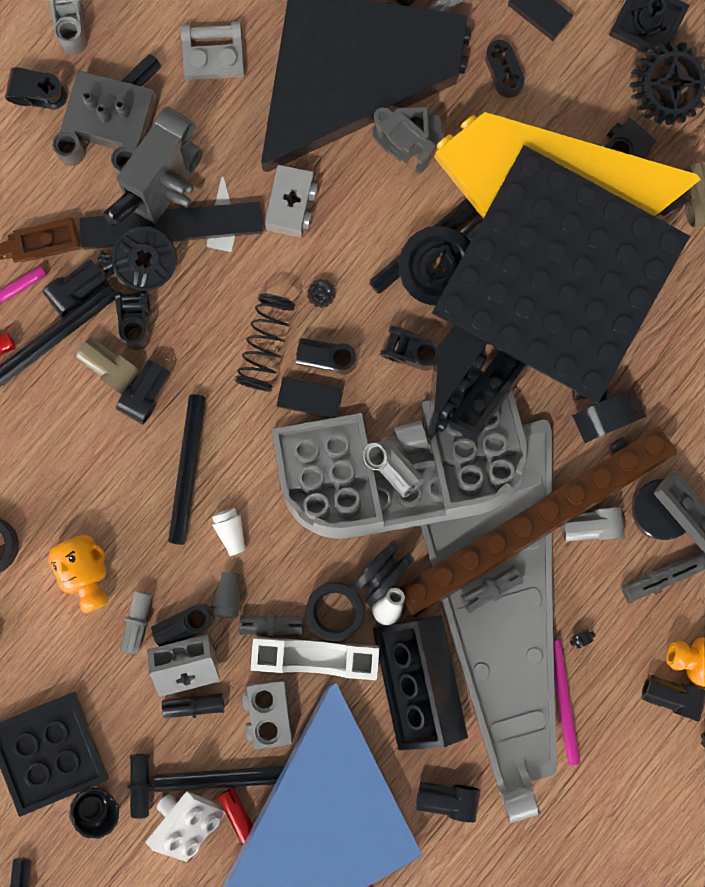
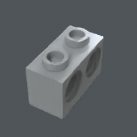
(276, 713)

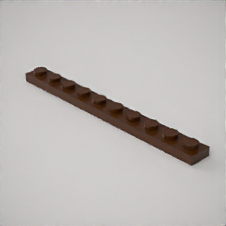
(537, 521)

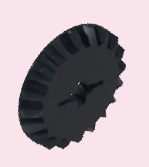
(422, 248)

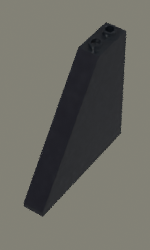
(349, 61)

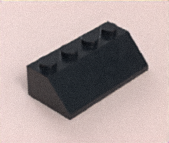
(420, 683)

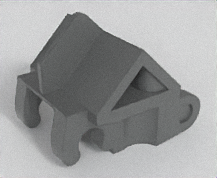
(408, 134)

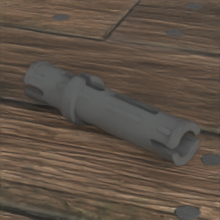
(655, 581)

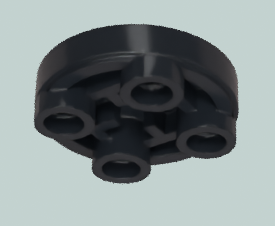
(652, 515)

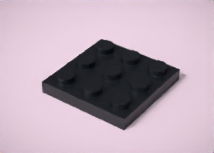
(49, 754)

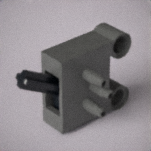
(108, 113)
(158, 170)

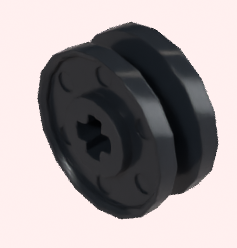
(127, 252)
(382, 573)

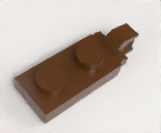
(41, 241)

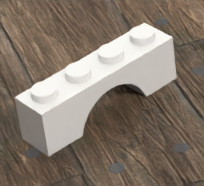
(313, 656)

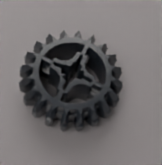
(669, 95)

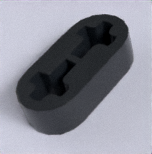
(510, 66)

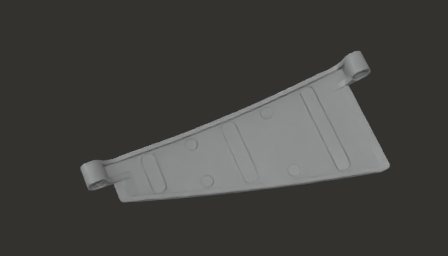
(507, 641)

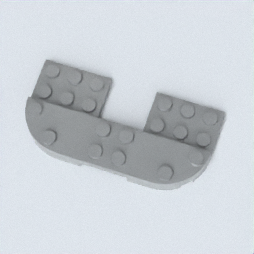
(343, 498)

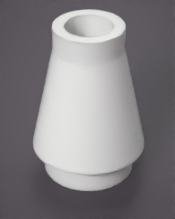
(230, 530)
(389, 607)

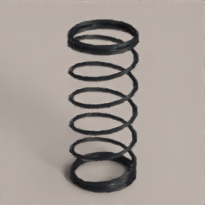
(266, 300)

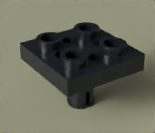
(650, 16)

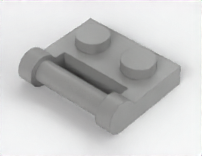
(213, 60)

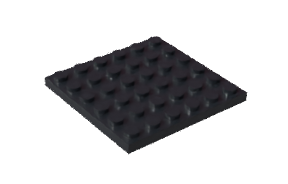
(561, 274)

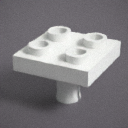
(184, 825)

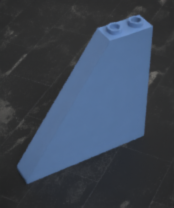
(327, 813)

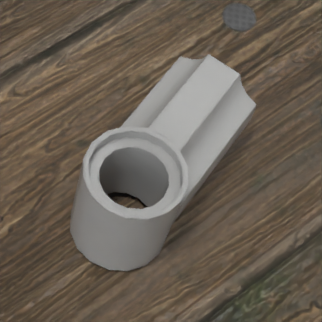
(393, 466)
(600, 524)

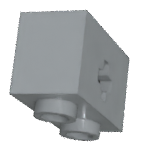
(287, 184)
(183, 665)

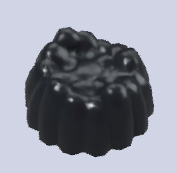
(321, 293)

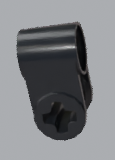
(30, 89)
(133, 312)
(408, 348)

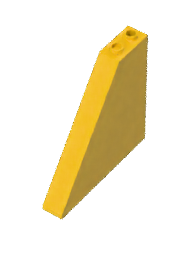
(490, 144)

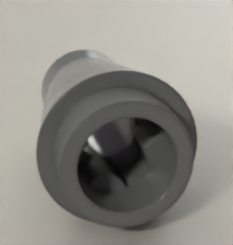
(227, 596)

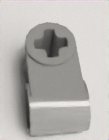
(69, 18)

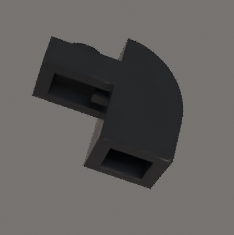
(609, 415)

